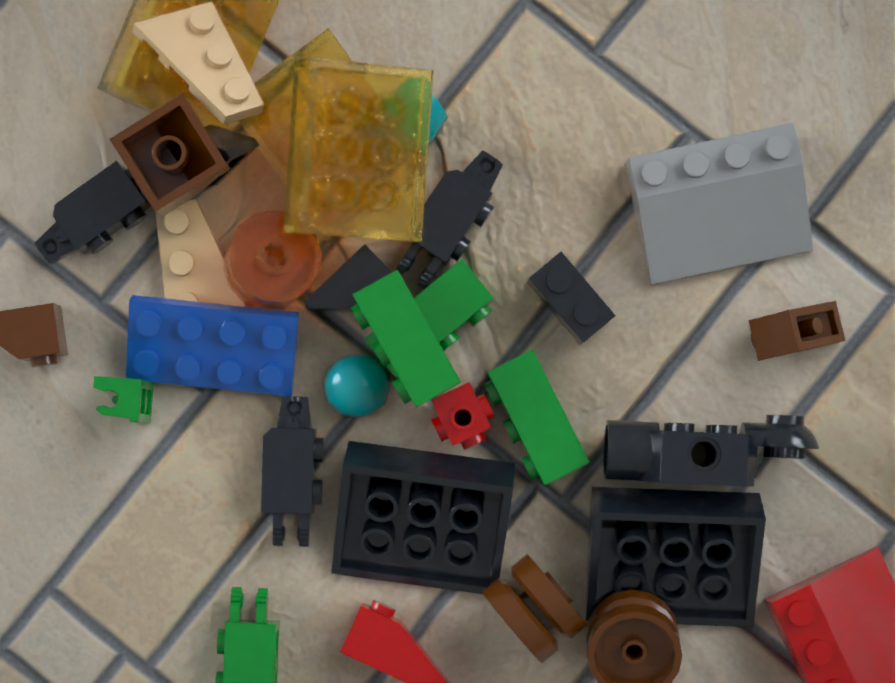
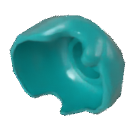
(356, 385)

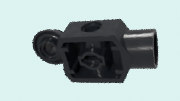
(652, 455)

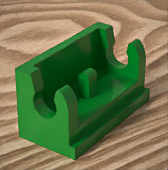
(133, 398)

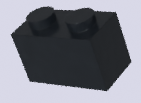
(570, 298)

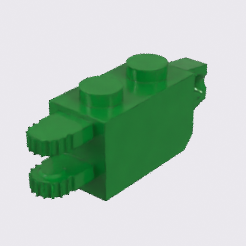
(248, 645)

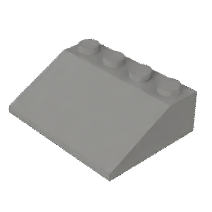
(720, 203)

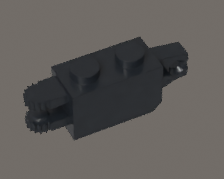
(93, 214)
(450, 214)
(290, 469)

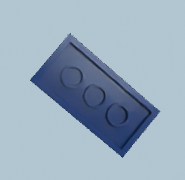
(212, 345)

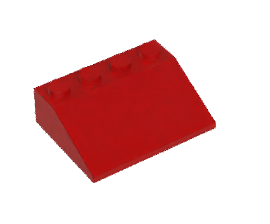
(840, 622)

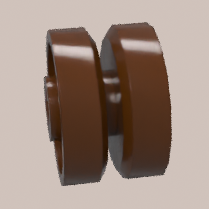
(534, 608)
(633, 640)

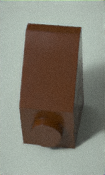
(796, 330)
(34, 333)

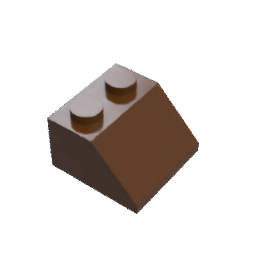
(170, 155)

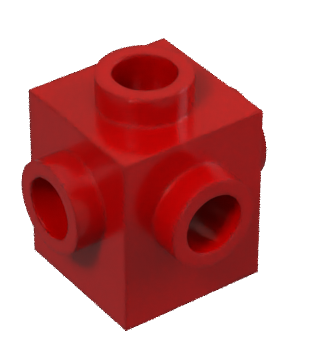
(462, 399)

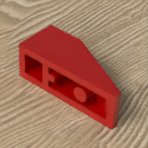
(389, 646)

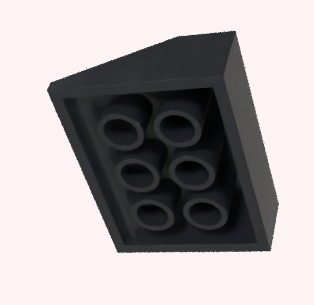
(422, 517)
(681, 546)

